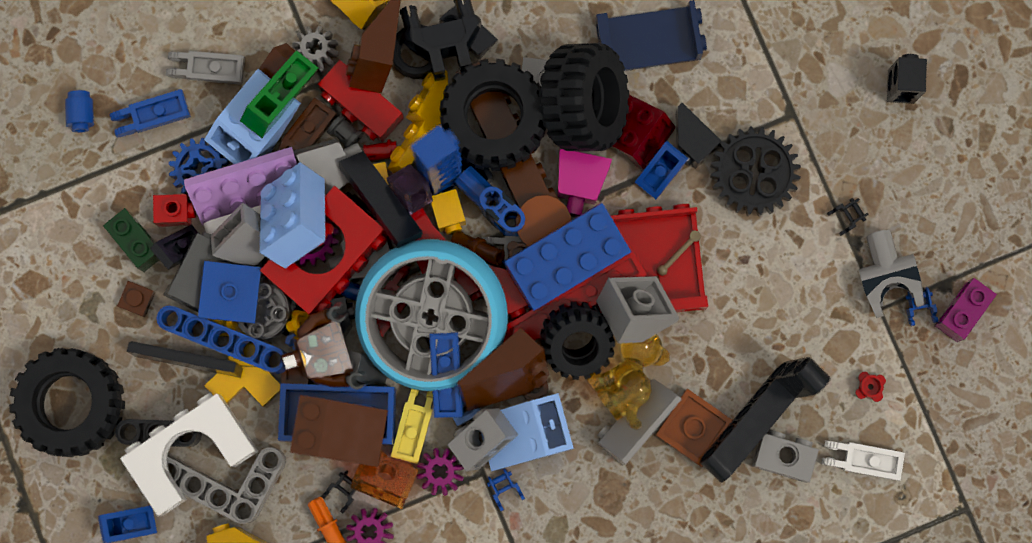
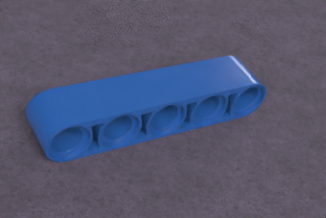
(210, 337)

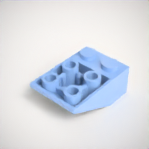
(234, 138)
(540, 432)

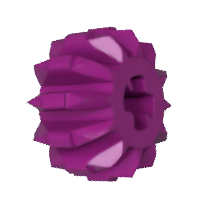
(440, 481)
(369, 522)

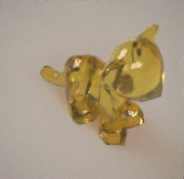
(625, 385)

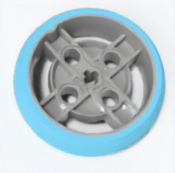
(416, 292)

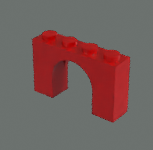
(361, 237)

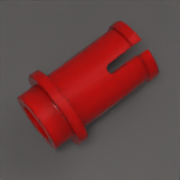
(380, 150)

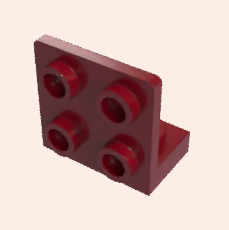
(644, 132)

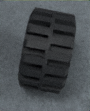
(583, 360)

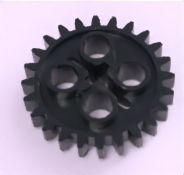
(779, 176)

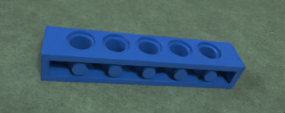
(438, 159)

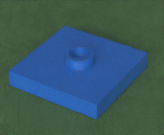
(229, 292)

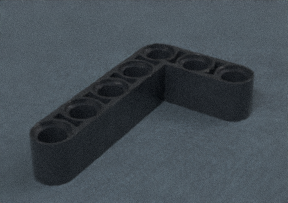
(788, 381)

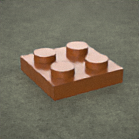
(693, 426)

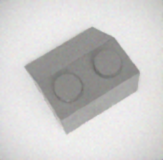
(636, 308)

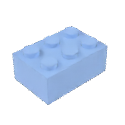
(292, 215)

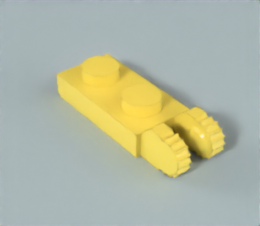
(413, 428)

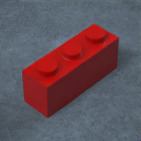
(366, 107)

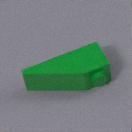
(278, 94)

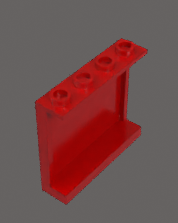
(655, 239)

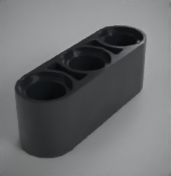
(143, 429)

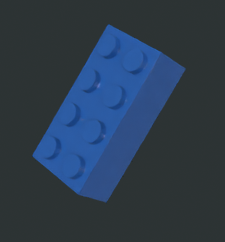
(566, 256)
(367, 396)

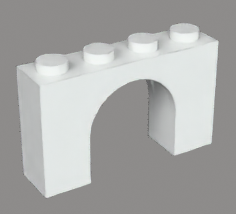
(149, 460)

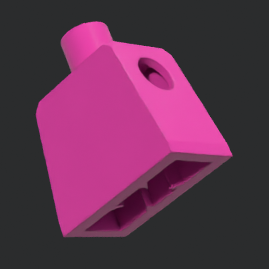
(581, 178)

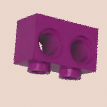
(965, 310)

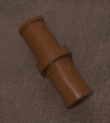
(480, 247)

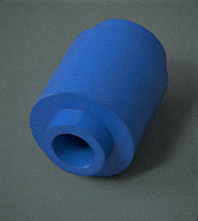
(79, 111)

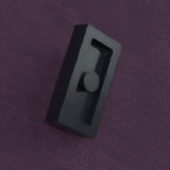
(174, 247)

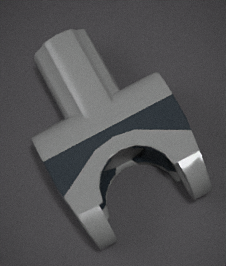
(889, 272)

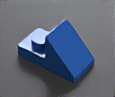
(661, 170)
(127, 524)

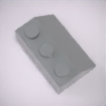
(622, 440)

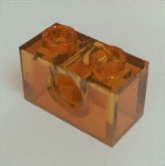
(389, 491)

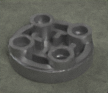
(271, 313)

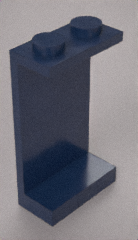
(654, 36)

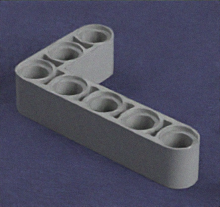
(234, 498)

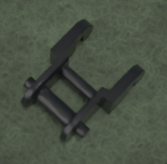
(841, 207)
(347, 479)

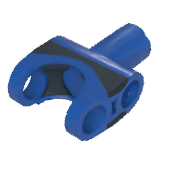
(482, 192)

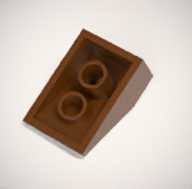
(374, 55)
(506, 373)
(338, 431)

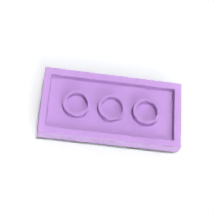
(226, 188)

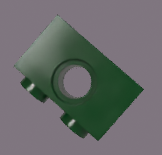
(132, 239)

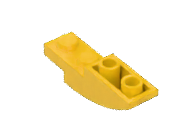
(424, 115)

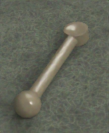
(695, 236)

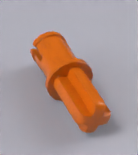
(325, 521)

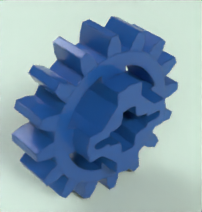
(188, 170)

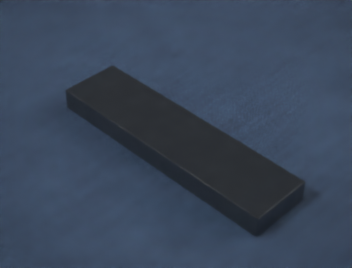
(380, 199)
(184, 359)

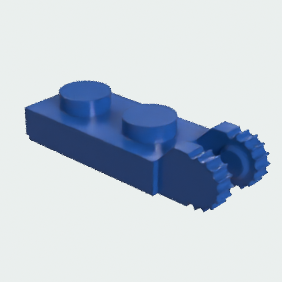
(152, 113)

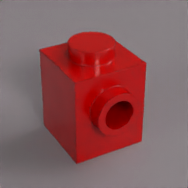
(173, 210)

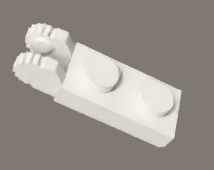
(867, 460)

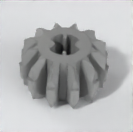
(318, 38)

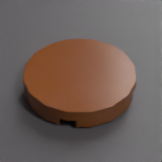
(542, 217)

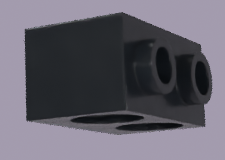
(907, 79)

